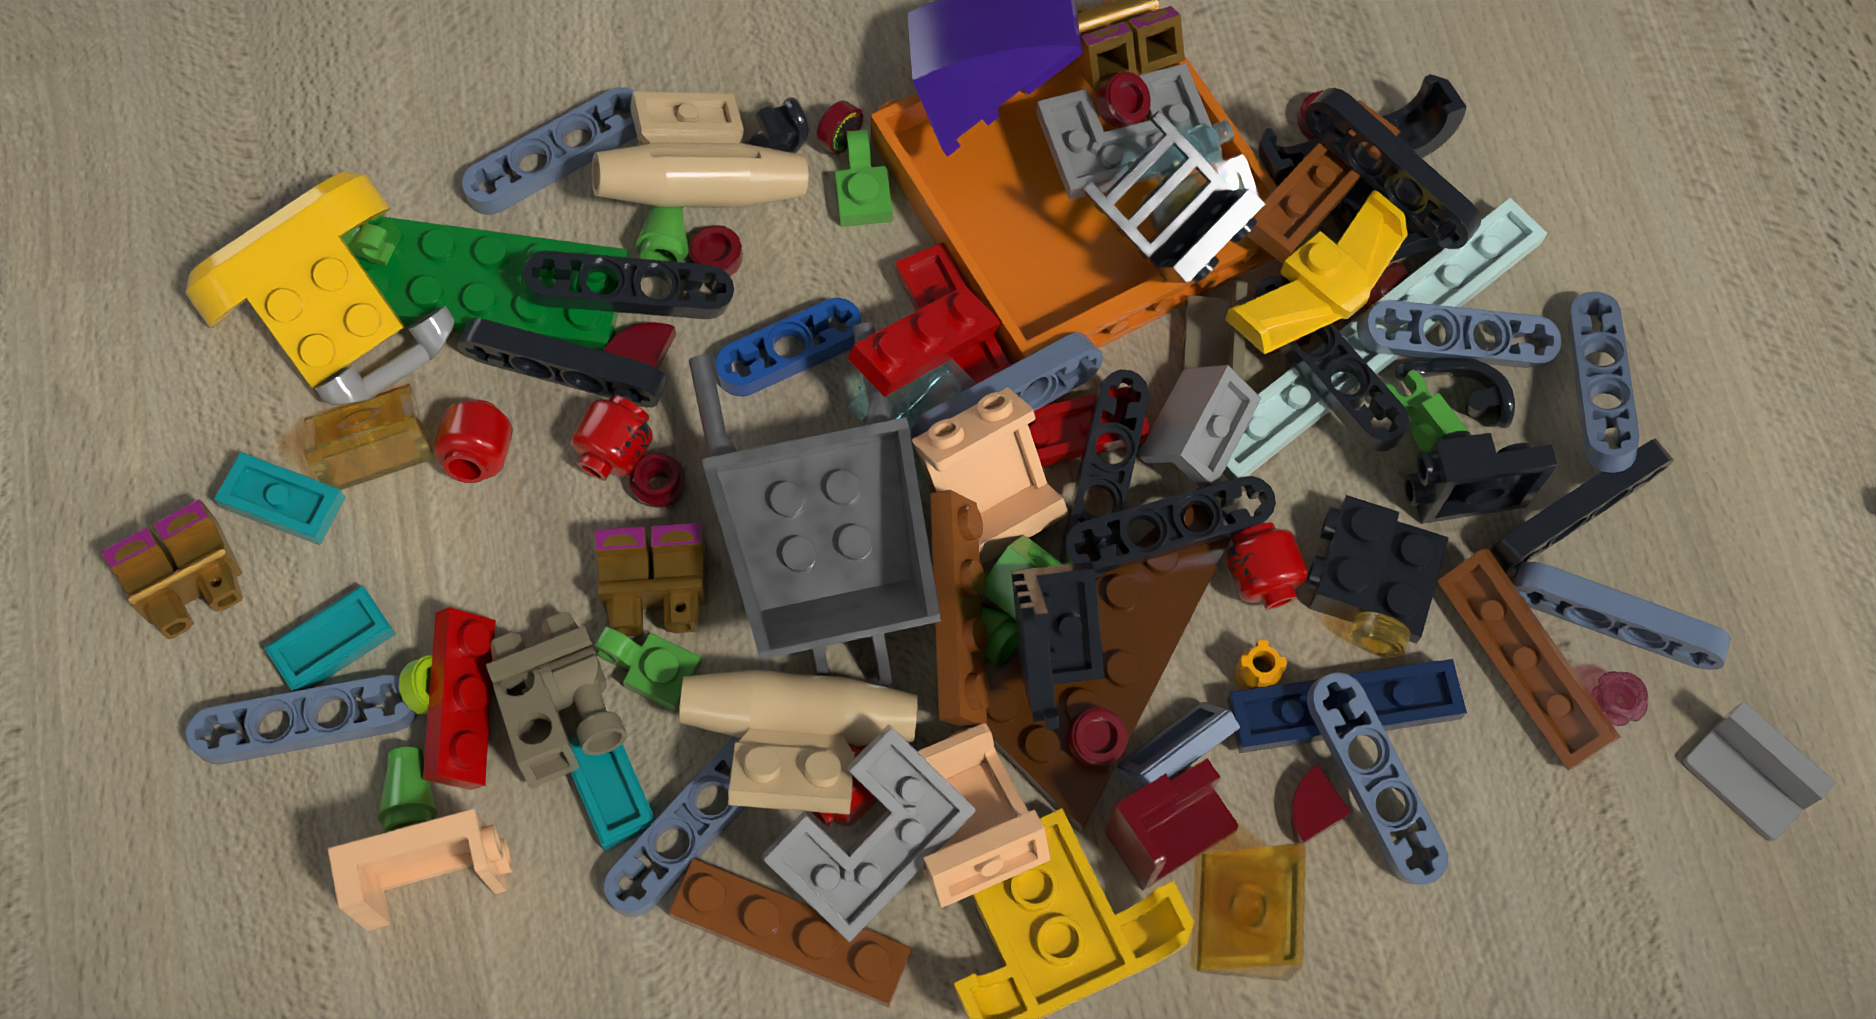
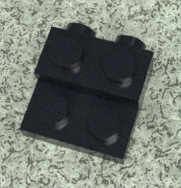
(1470, 478)
(1375, 566)

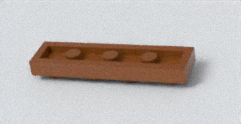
(1307, 197)
(962, 631)
(1528, 659)
(789, 932)

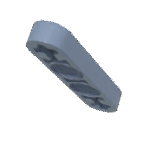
(549, 143)
(1459, 330)
(1034, 379)
(1608, 379)
(1622, 616)
(303, 726)
(1385, 773)
(680, 815)

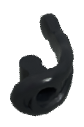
(781, 127)
(1496, 398)

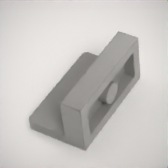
(1201, 423)
(1757, 771)

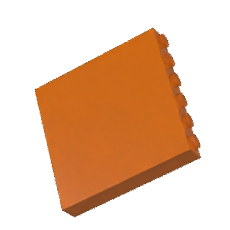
(1018, 238)

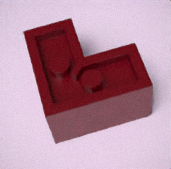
(1170, 823)

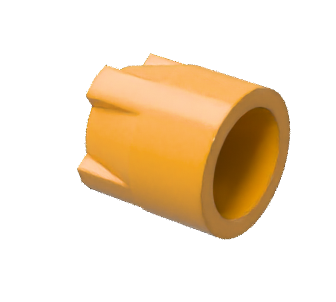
(1249, 677)

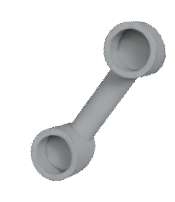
(349, 387)

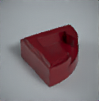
(644, 342)
(1315, 806)

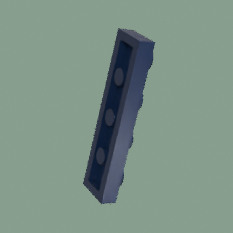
(1398, 695)

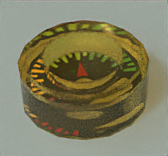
(1380, 634)

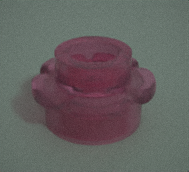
(1630, 688)

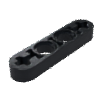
(1396, 162)
(628, 276)
(1342, 357)
(561, 362)
(1094, 471)
(1579, 507)
(1167, 520)

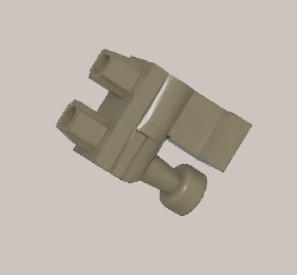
(544, 680)

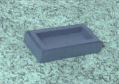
(1178, 745)

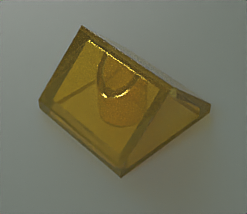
(366, 439)
(1252, 912)

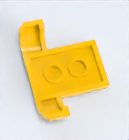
(304, 278)
(1063, 935)

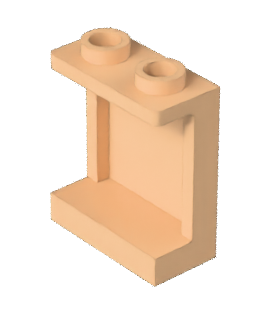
(995, 463)
(998, 837)
(413, 854)

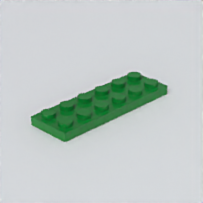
(481, 277)

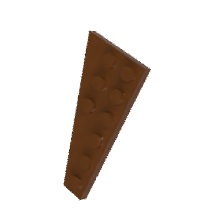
(1140, 625)

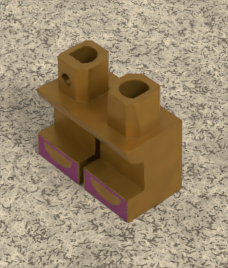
(1127, 38)
(627, 579)
(155, 583)

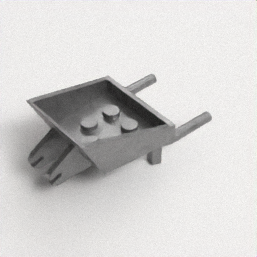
(822, 529)

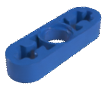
(781, 368)

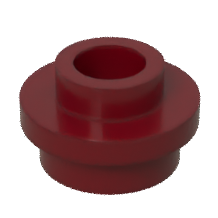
(653, 466)

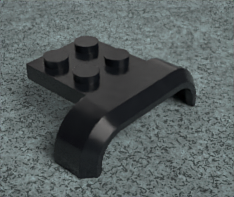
(1423, 126)

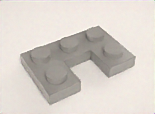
(1090, 154)
(858, 883)

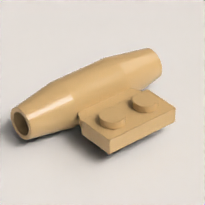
(695, 157)
(794, 732)

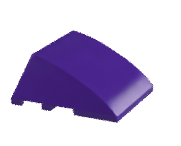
(982, 53)

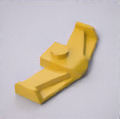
(1325, 279)

